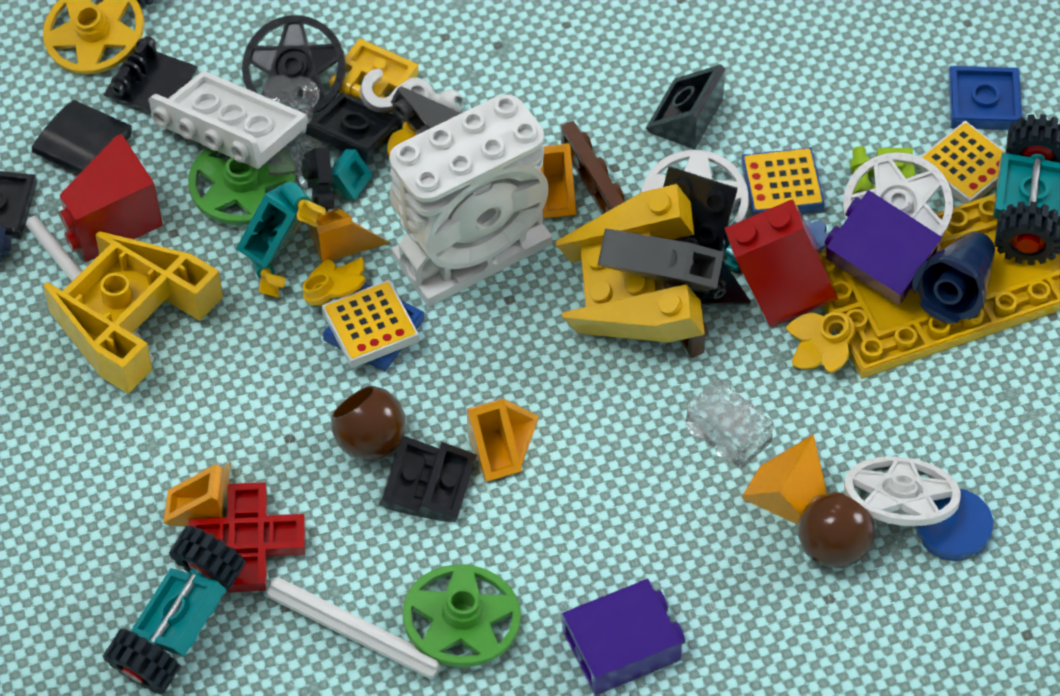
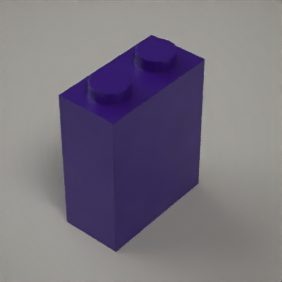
(881, 246)
(622, 636)

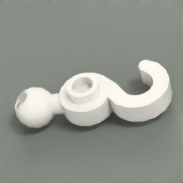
(417, 85)

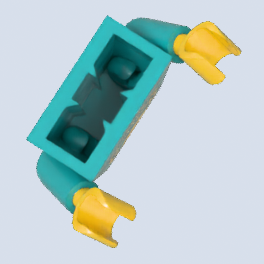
(273, 230)

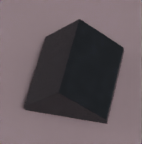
(689, 106)

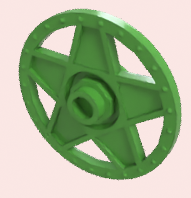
(232, 184)
(461, 615)

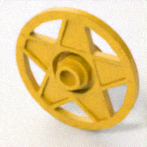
(92, 31)

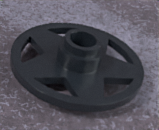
(296, 57)

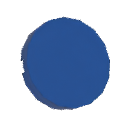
(961, 534)

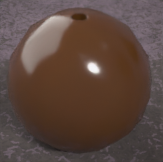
(369, 424)
(835, 530)

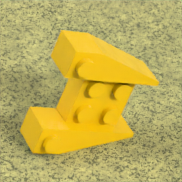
(120, 293)
(626, 303)

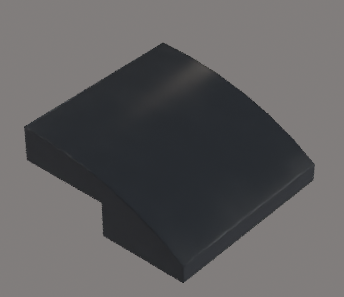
(78, 136)
(428, 480)

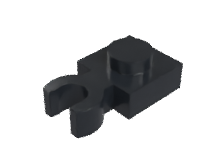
(318, 173)

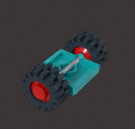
(1029, 191)
(176, 610)

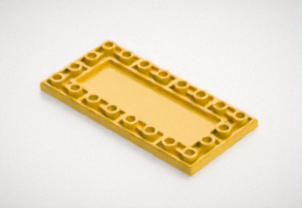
(904, 333)

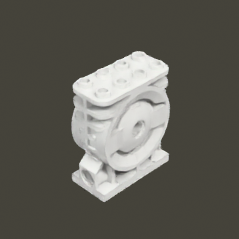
(469, 197)

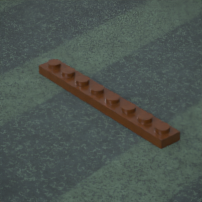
(607, 196)

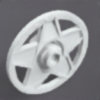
(699, 164)
(905, 194)
(901, 494)

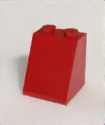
(111, 198)
(781, 263)

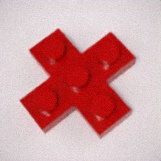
(255, 533)

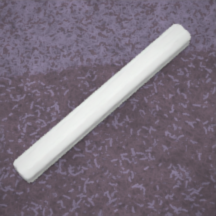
(353, 627)

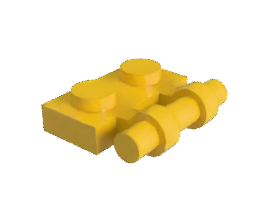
(367, 57)

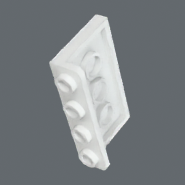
(228, 119)

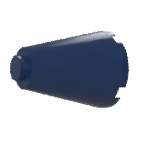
(956, 278)

